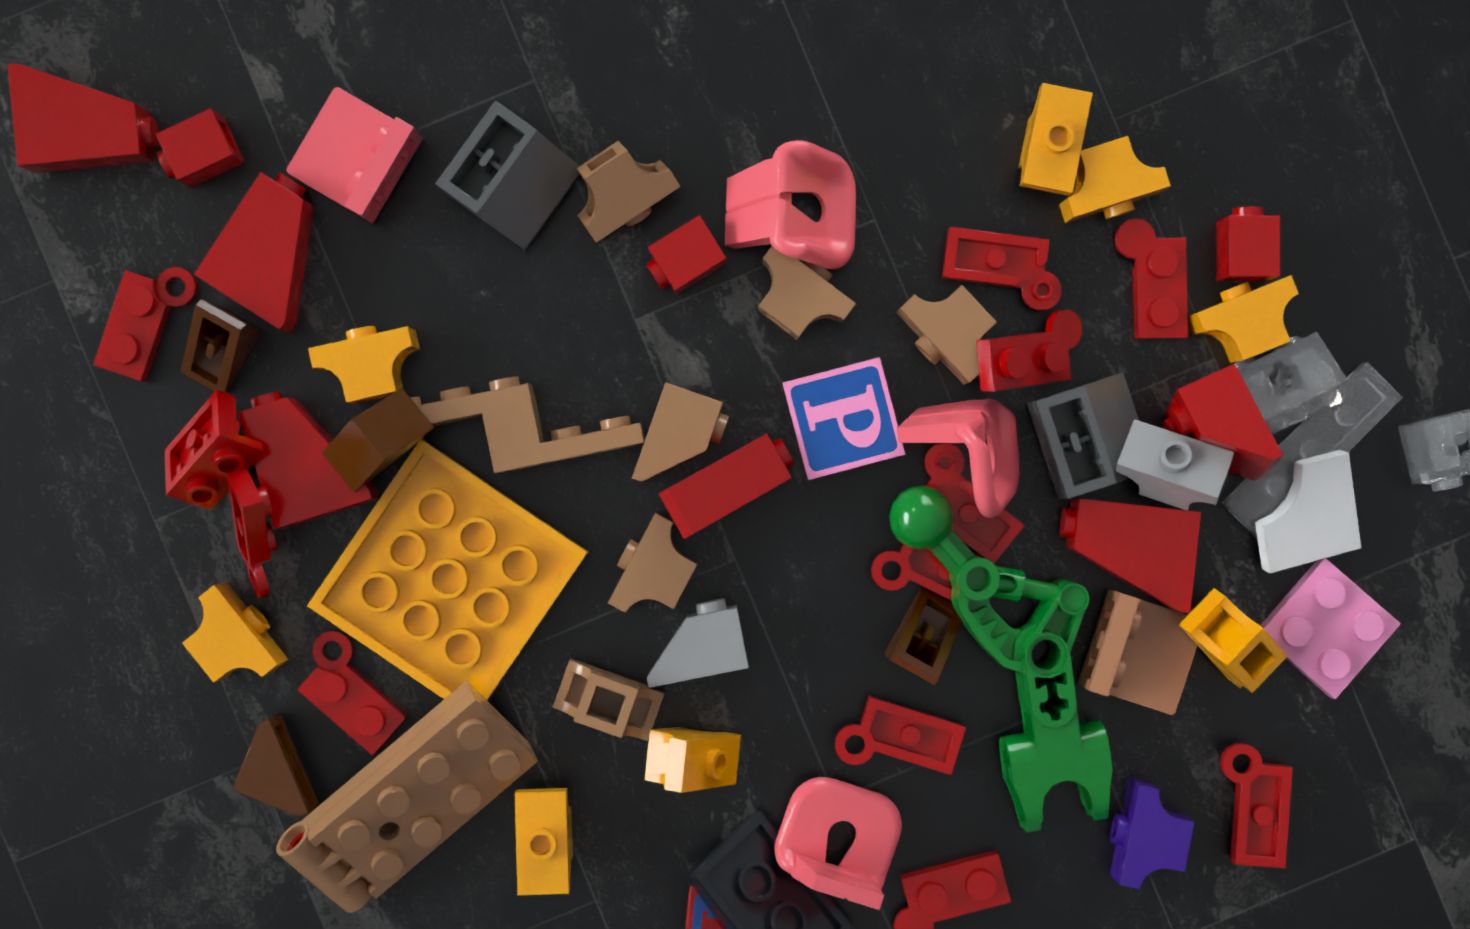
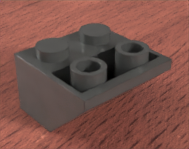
(509, 175)
(1084, 434)

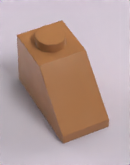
(679, 430)

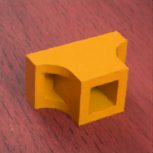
(1054, 139)
(1110, 181)
(1247, 318)
(367, 361)
(232, 636)
(1233, 641)
(692, 758)
(543, 841)

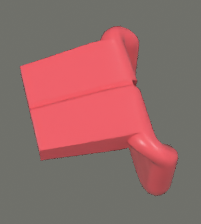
(763, 213)
(993, 467)
(804, 835)

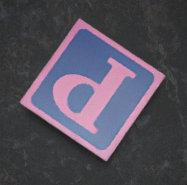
(843, 418)

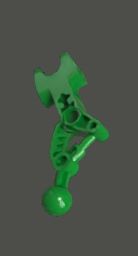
(1053, 740)

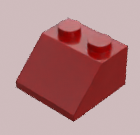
(1226, 416)

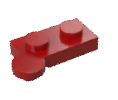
(1003, 262)
(1158, 281)
(1030, 357)
(983, 534)
(952, 890)

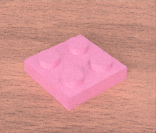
(1329, 627)

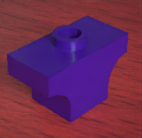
(1147, 836)

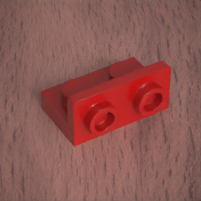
(207, 452)

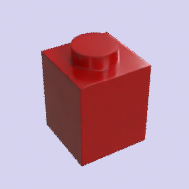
(198, 149)
(1248, 246)
(685, 256)

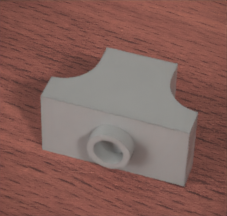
(1173, 466)

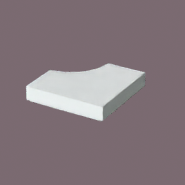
(1314, 518)

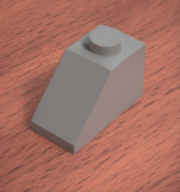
(702, 646)

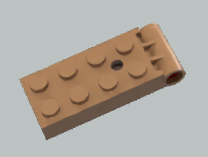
(407, 800)

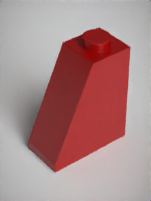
(75, 126)
(264, 251)
(292, 464)
(727, 484)
(1138, 545)

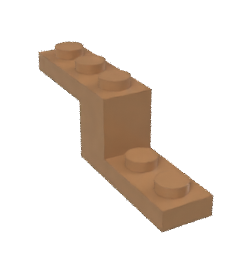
(516, 429)

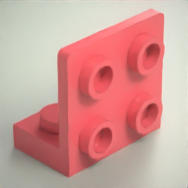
(354, 154)

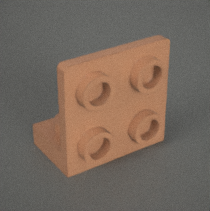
(1138, 653)

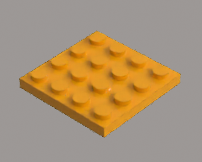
(447, 576)

